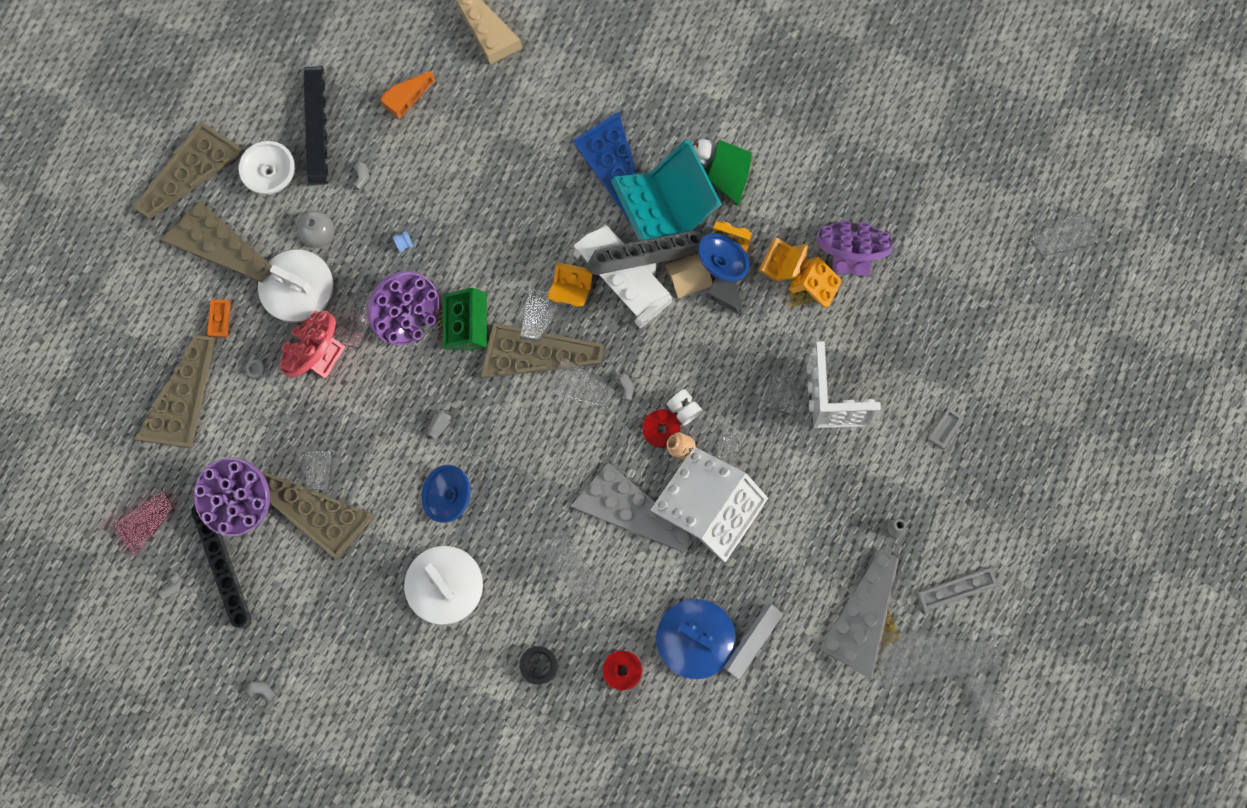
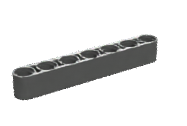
(644, 252)

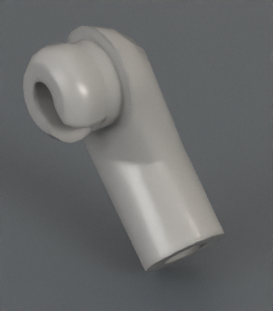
(363, 175)
(627, 384)
(260, 688)

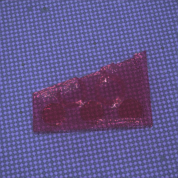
(144, 521)

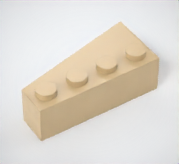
(489, 30)

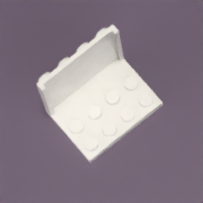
(834, 414)
(711, 502)

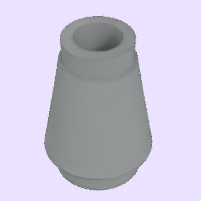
(439, 423)
(894, 531)

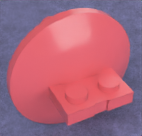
(316, 349)

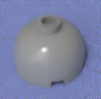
(315, 229)

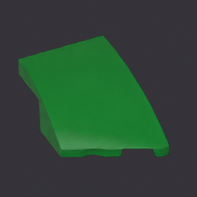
(729, 170)

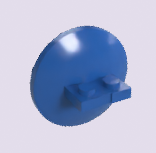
(695, 639)

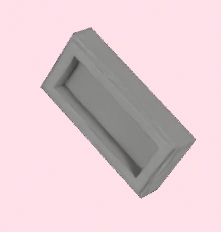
(945, 428)

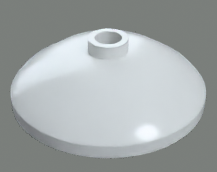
(265, 157)

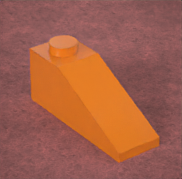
(405, 94)

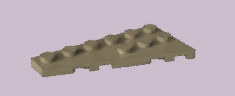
(513, 356)
(322, 518)

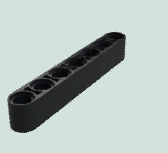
(315, 125)
(221, 576)

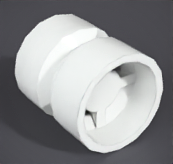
(690, 409)

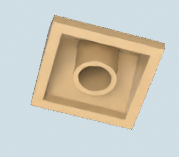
(688, 276)

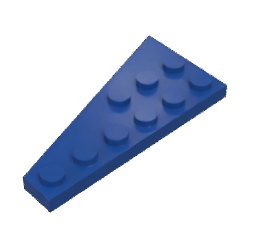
(607, 154)

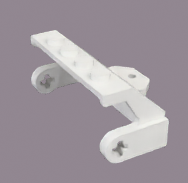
(635, 285)

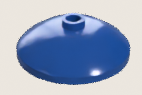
(723, 257)
(439, 492)

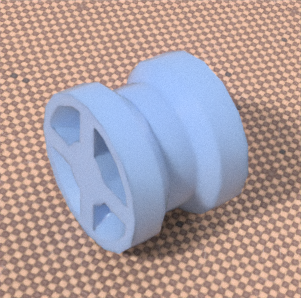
(403, 241)

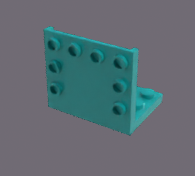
(670, 197)

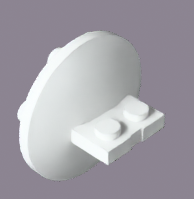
(296, 286)
(443, 585)

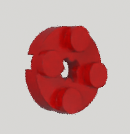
(651, 424)
(611, 669)

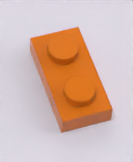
(219, 318)

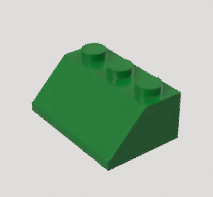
(465, 319)

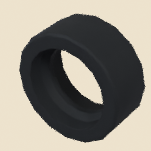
(553, 665)

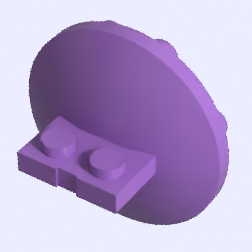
(853, 250)
(401, 305)
(231, 496)

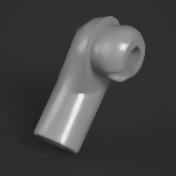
(173, 587)

